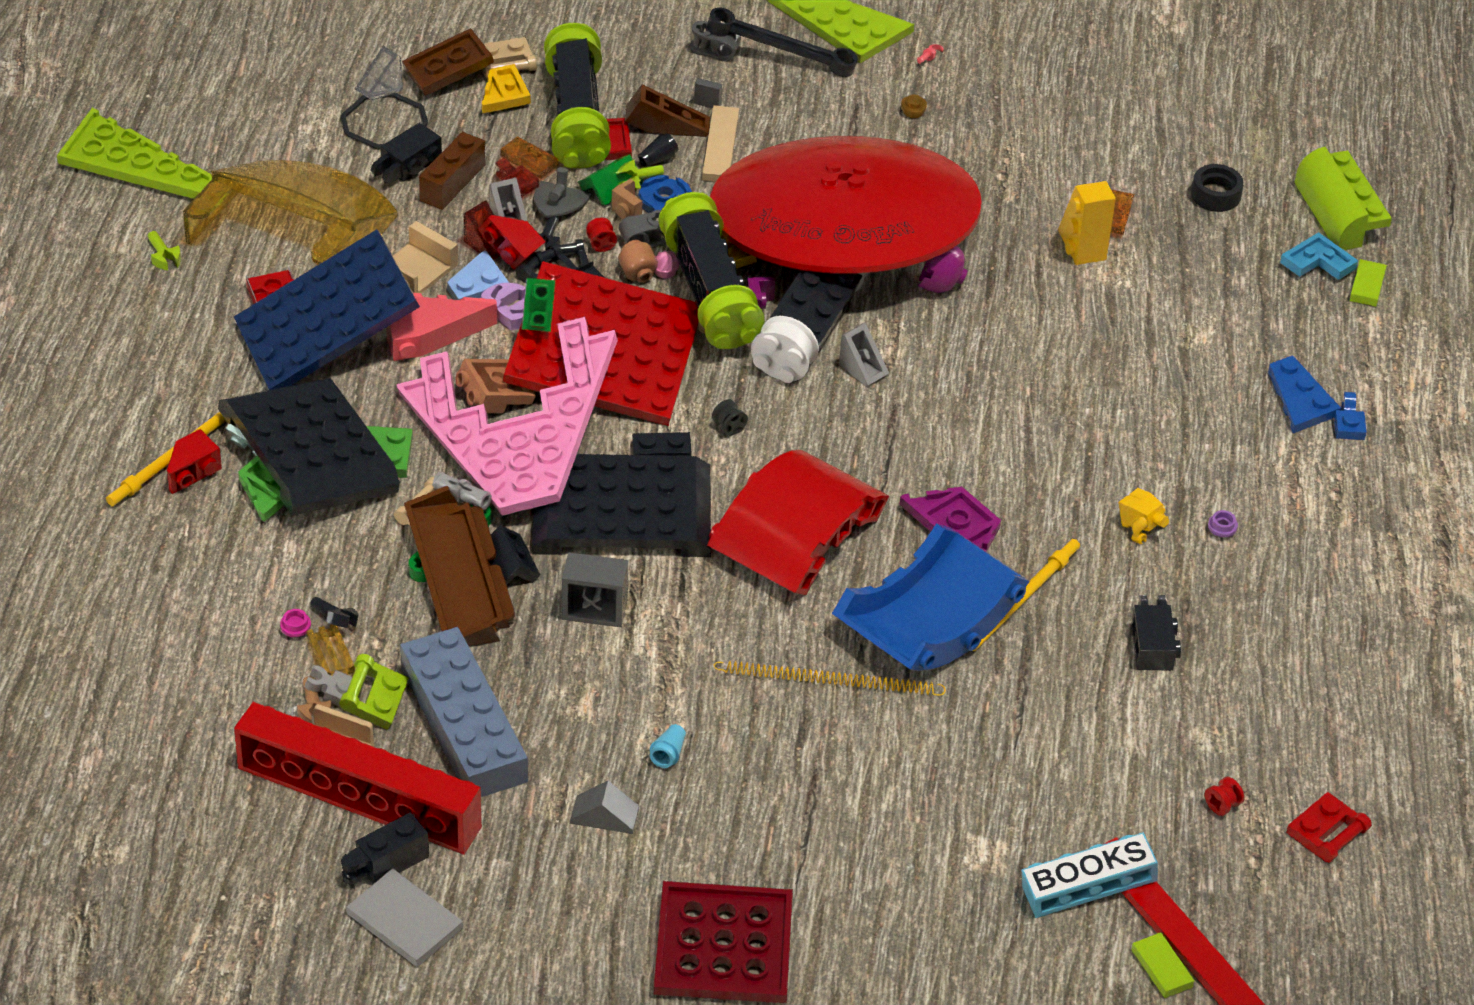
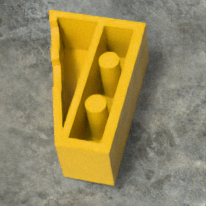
(1088, 222)

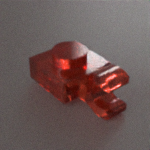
(526, 180)

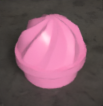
(667, 264)

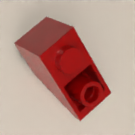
(511, 238)
(192, 460)

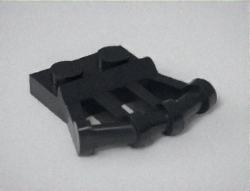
(558, 253)

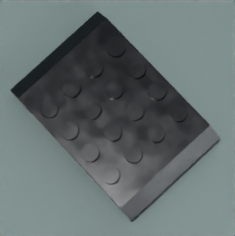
(312, 445)
(629, 505)

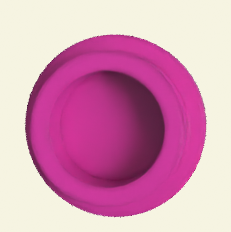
(295, 623)

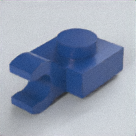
(1348, 421)

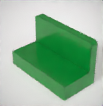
(606, 179)

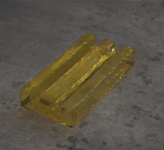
(324, 635)

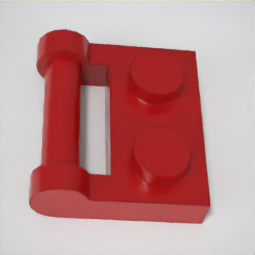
(1322, 820)

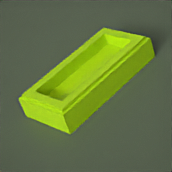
(1368, 282)
(1162, 965)

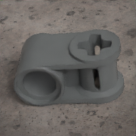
(712, 45)
(642, 228)

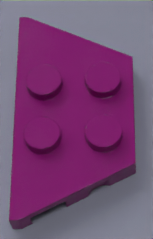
(956, 510)

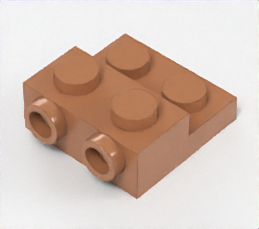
(484, 385)

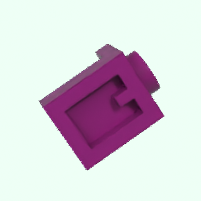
(763, 288)

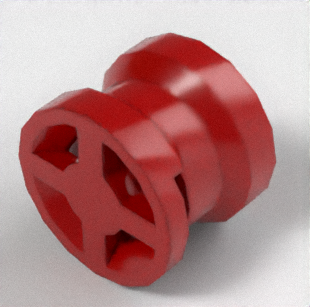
(601, 234)
(1224, 796)

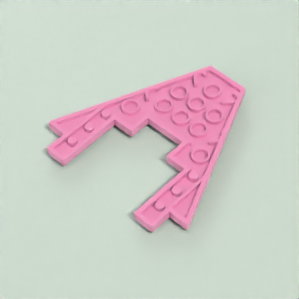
(526, 456)

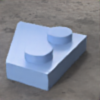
(475, 278)

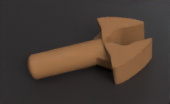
(306, 711)

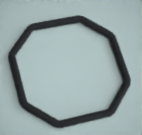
(363, 98)

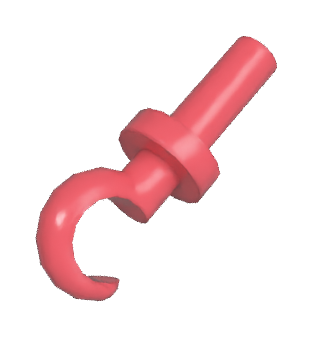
(929, 53)

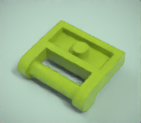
(382, 697)

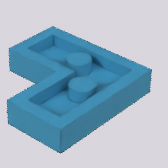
(1319, 252)

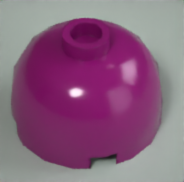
(943, 271)

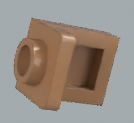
(624, 200)

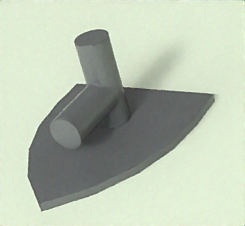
(557, 198)

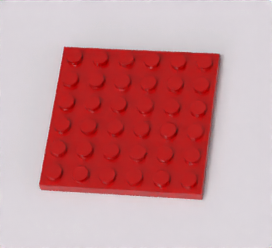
(650, 350)

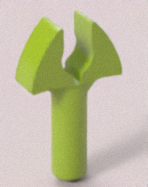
(639, 174)
(158, 259)

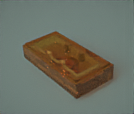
(531, 157)
(1121, 211)

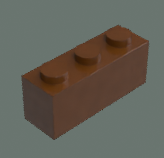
(452, 170)

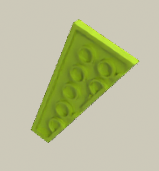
(847, 24)
(126, 155)

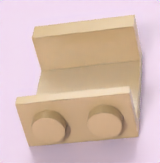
(426, 257)

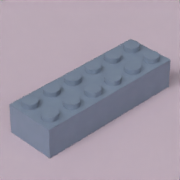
(464, 712)

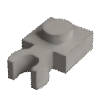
(333, 685)

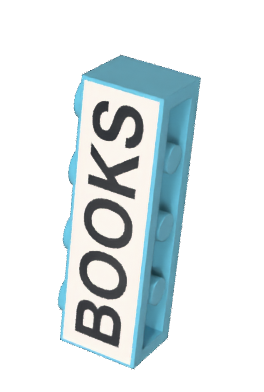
(1089, 874)

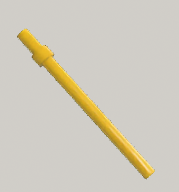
(132, 484)
(1056, 562)

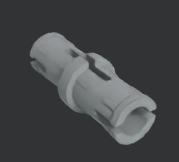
(463, 490)

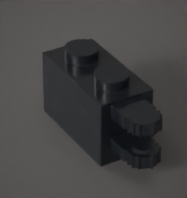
(407, 154)
(1154, 635)
(387, 848)

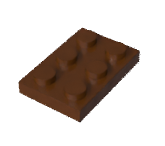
(448, 62)

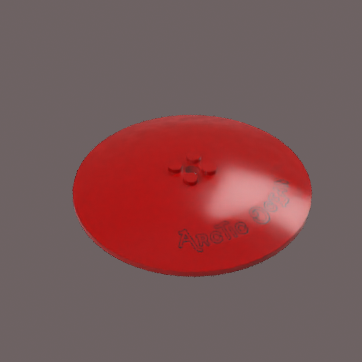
(846, 204)

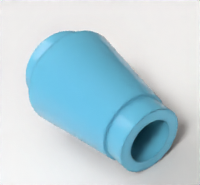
(668, 747)

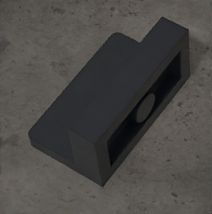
(513, 555)

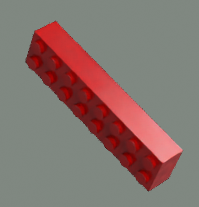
(357, 776)

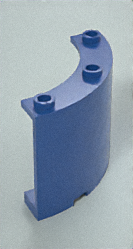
(935, 604)

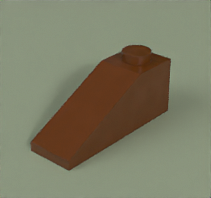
(661, 114)

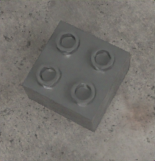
(594, 589)

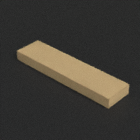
(720, 142)

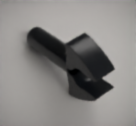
(548, 231)
(335, 615)

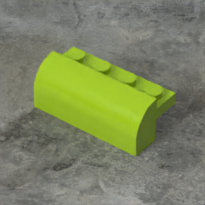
(1340, 197)

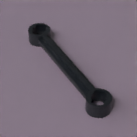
(832, 58)

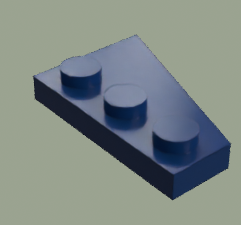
(1301, 394)

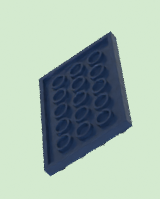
(326, 311)

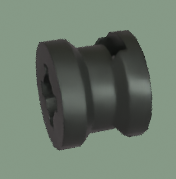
(729, 417)

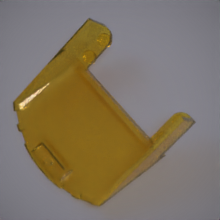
(300, 187)

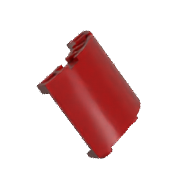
(793, 517)

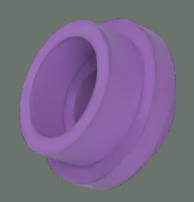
(1223, 524)

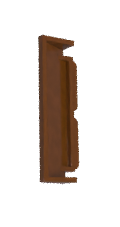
(455, 559)

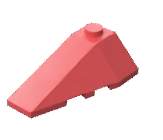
(438, 324)

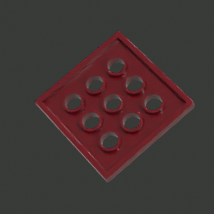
(707, 953)

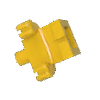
(1142, 512)

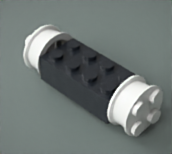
(803, 322)

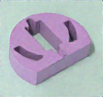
(506, 294)

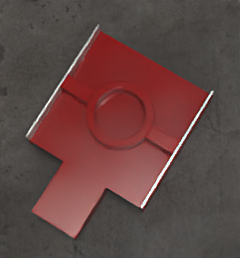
(264, 285)

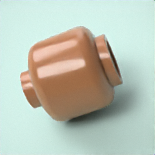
(638, 260)

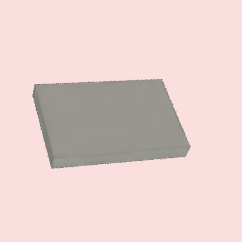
(404, 917)

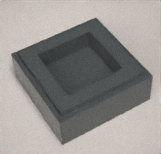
(707, 93)

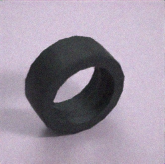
(1212, 199)

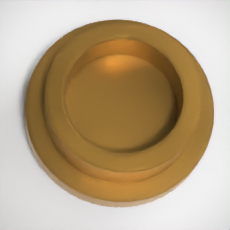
(913, 106)

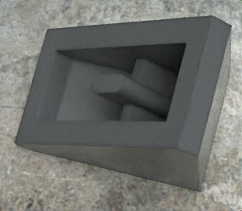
(605, 809)

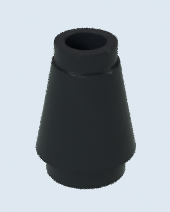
(658, 150)

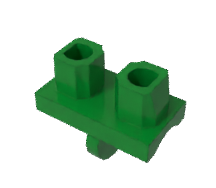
(538, 304)

